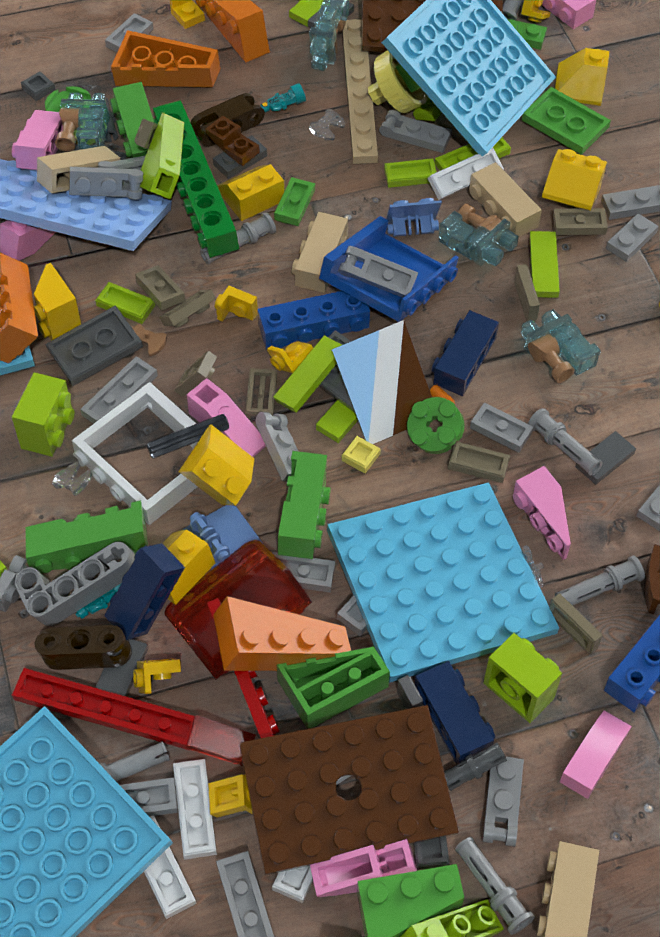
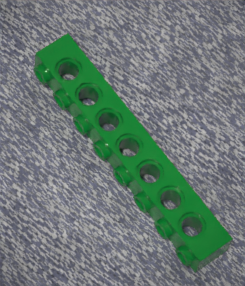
(200, 190)

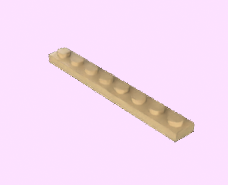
(359, 101)

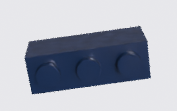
(464, 352)
(144, 590)
(454, 711)

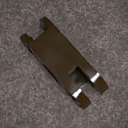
(237, 109)
(63, 647)

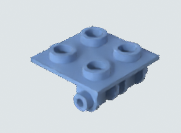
(403, 211)
(222, 530)

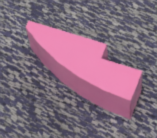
(595, 754)
(344, 871)

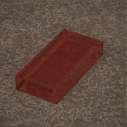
(217, 739)

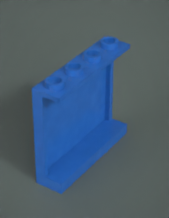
(373, 239)

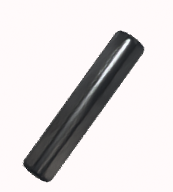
(185, 436)

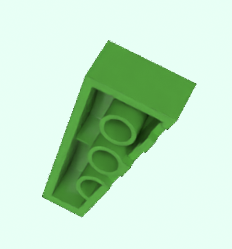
(67, 544)

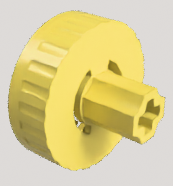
(392, 87)

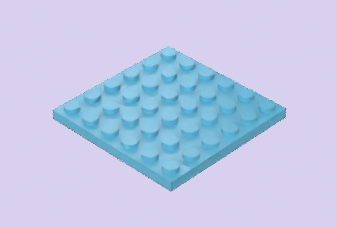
(470, 66)
(440, 580)
(64, 833)

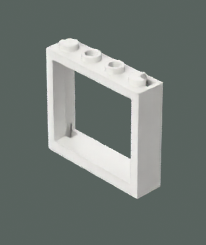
(103, 472)

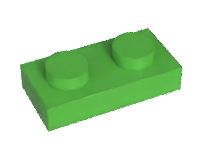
(532, 33)
(294, 201)

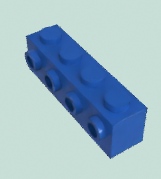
(312, 319)
(638, 672)

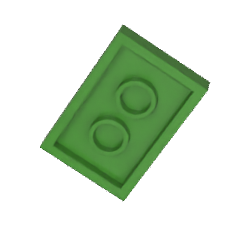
(566, 120)

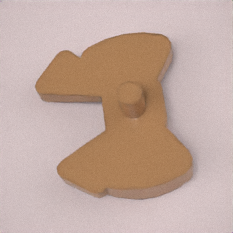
(155, 342)

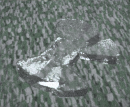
(321, 127)
(67, 479)
(526, 554)

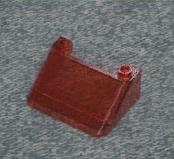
(247, 575)

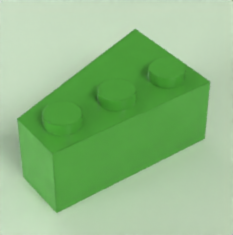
(130, 108)
(304, 506)
(332, 684)
(398, 901)

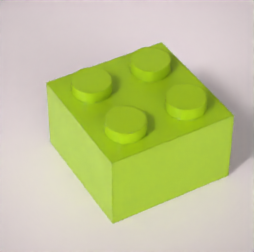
(43, 414)
(522, 677)

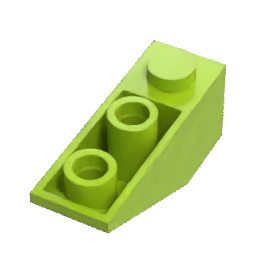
(163, 157)
(469, 921)

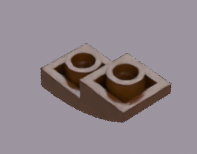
(229, 139)
(652, 580)

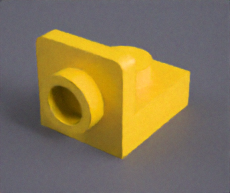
(531, 9)
(186, 12)
(237, 302)
(291, 357)
(160, 669)
(229, 796)

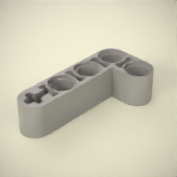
(80, 578)

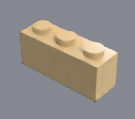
(55, 169)
(504, 198)
(323, 237)
(570, 891)

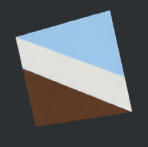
(382, 380)

